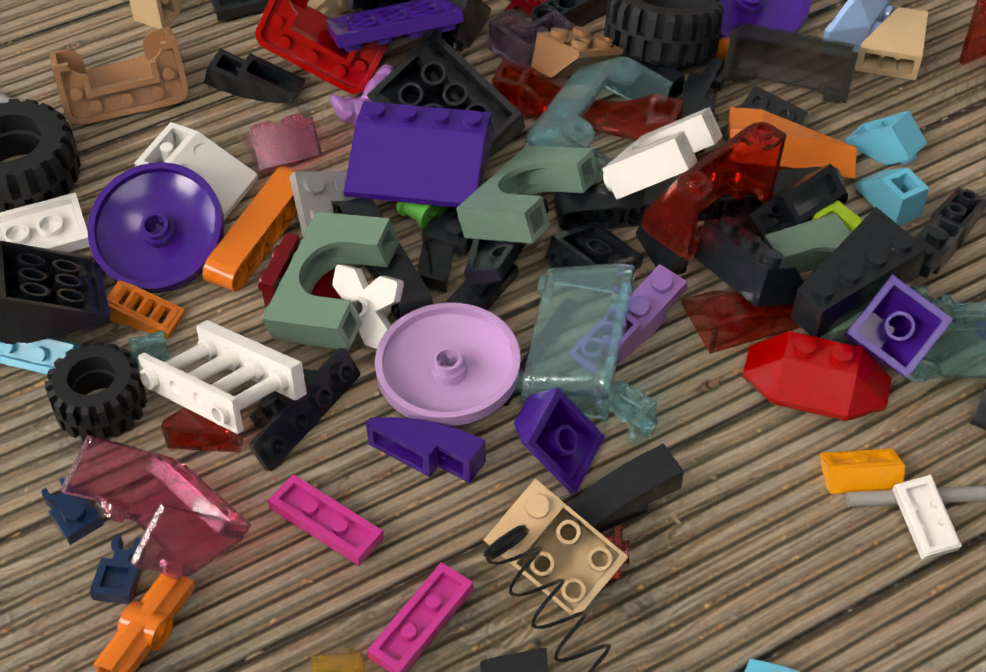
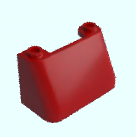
(302, 38)

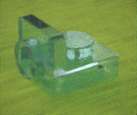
(151, 344)
(635, 408)

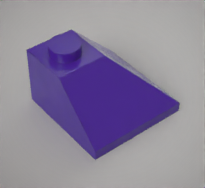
(898, 327)
(559, 436)

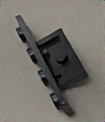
(289, 420)

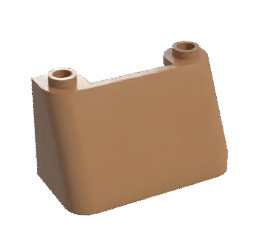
(121, 86)

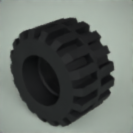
(90, 370)

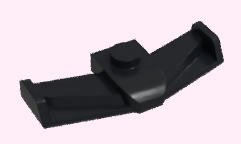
(440, 240)

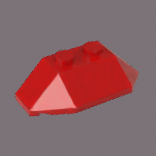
(817, 376)

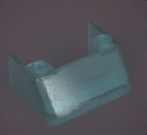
(562, 120)

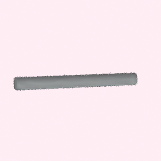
(887, 497)

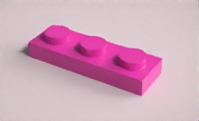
(326, 519)
(420, 620)

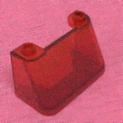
(738, 167)

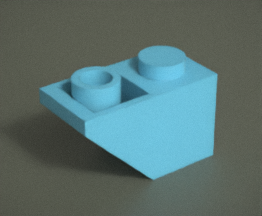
(895, 193)

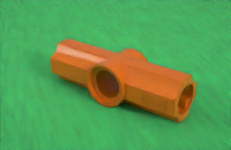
(145, 625)

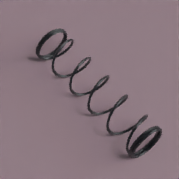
(504, 544)

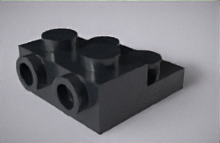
(590, 246)

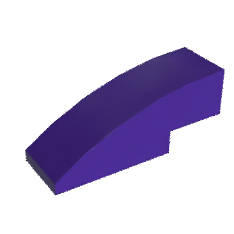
(428, 445)

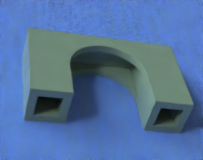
(506, 204)
(327, 242)
(808, 247)

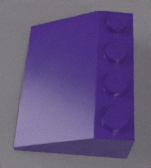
(418, 154)

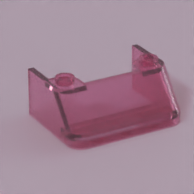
(178, 511)

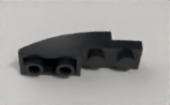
(701, 90)
(949, 228)

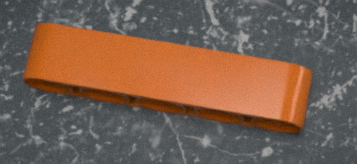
(253, 233)

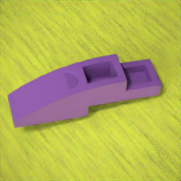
(649, 308)

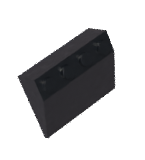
(442, 78)
(48, 293)

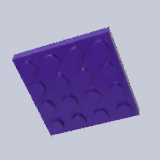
(391, 21)

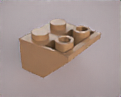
(564, 51)

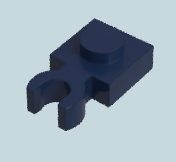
(72, 514)
(117, 577)

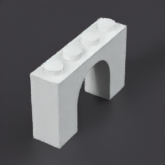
(661, 154)

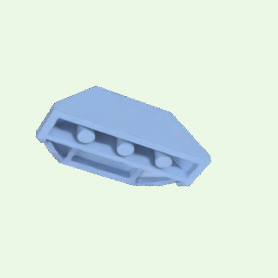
(858, 20)

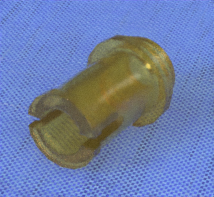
(341, 662)

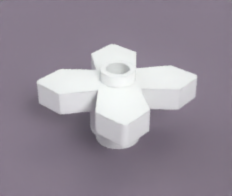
(370, 301)

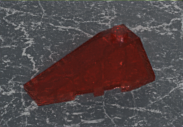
(729, 320)

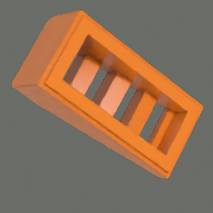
(124, 299)

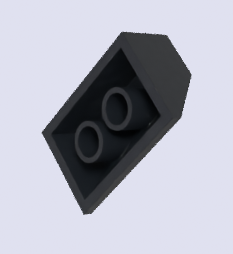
(747, 263)

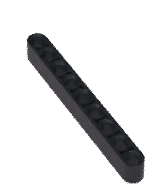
(601, 205)

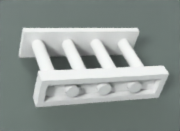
(225, 351)

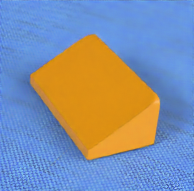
(861, 470)

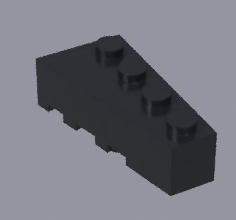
(856, 273)

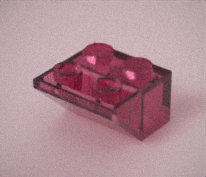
(283, 143)

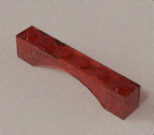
(624, 119)

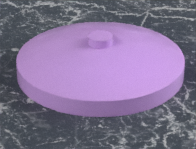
(448, 364)

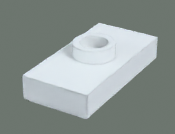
(926, 517)

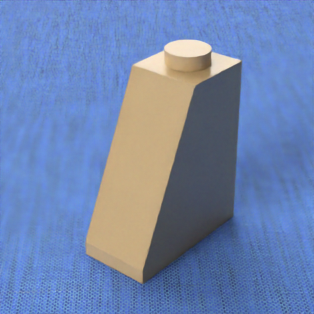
(895, 45)

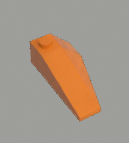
(802, 145)

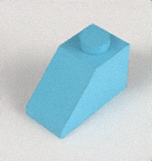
(889, 139)

